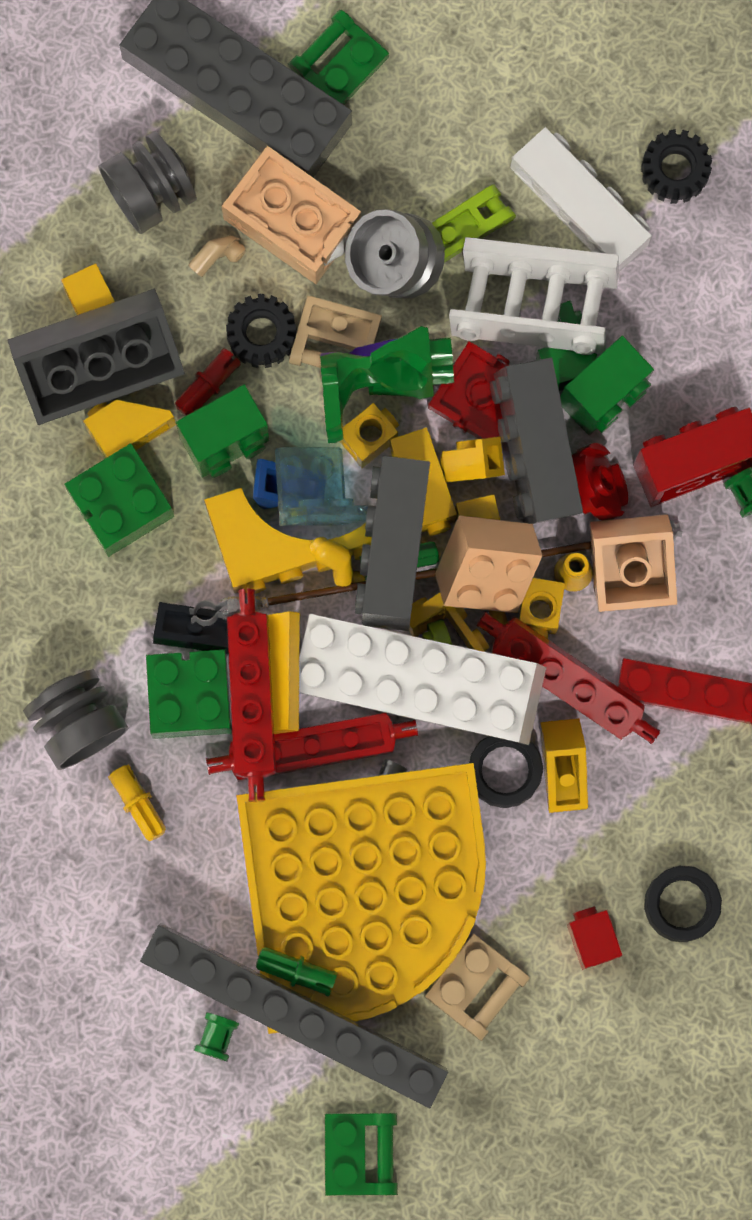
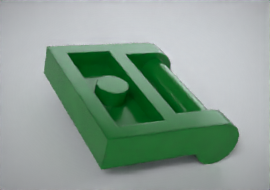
(351, 65)
(347, 1154)

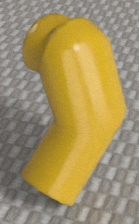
(334, 557)

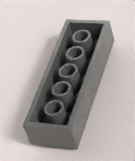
(235, 83)

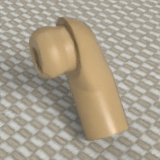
(215, 249)

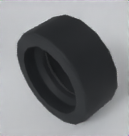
(510, 799)
(711, 894)

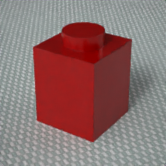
(593, 937)

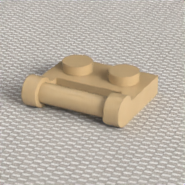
(332, 325)
(467, 977)

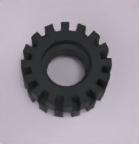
(682, 145)
(261, 308)

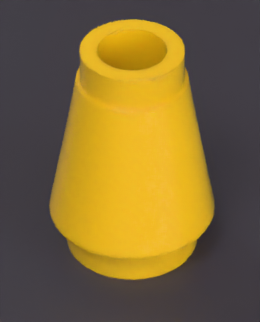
(573, 580)

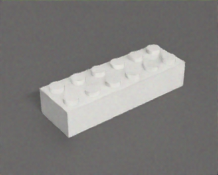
(420, 678)

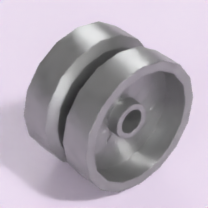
(394, 254)

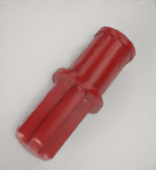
(207, 382)

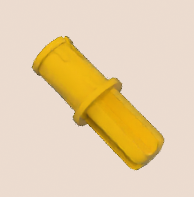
(137, 802)

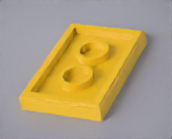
(284, 657)

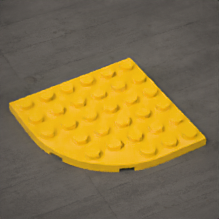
(367, 880)

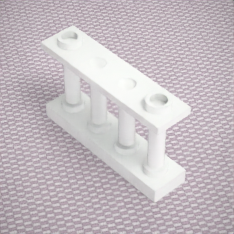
(539, 263)

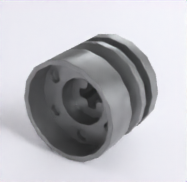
(148, 182)
(78, 724)

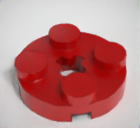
(599, 483)

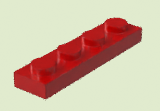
(687, 690)

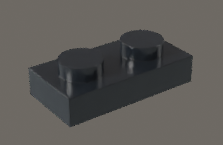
(175, 629)

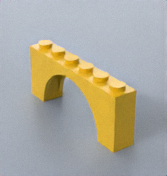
(261, 554)

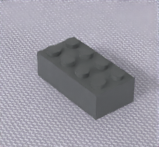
(96, 356)
(536, 442)
(395, 543)

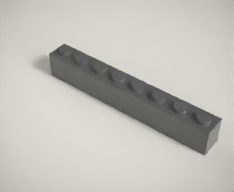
(294, 1015)

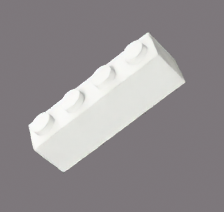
(579, 198)

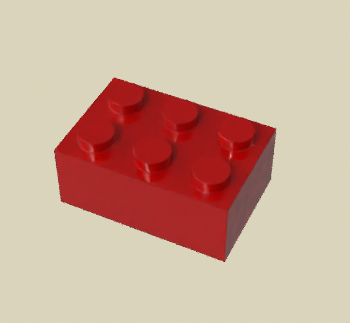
(695, 456)

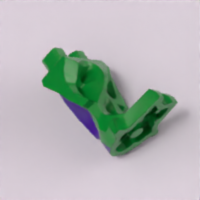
(390, 367)

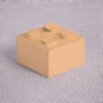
(633, 563)
(488, 564)

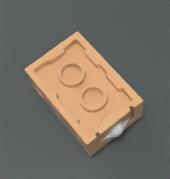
(291, 215)

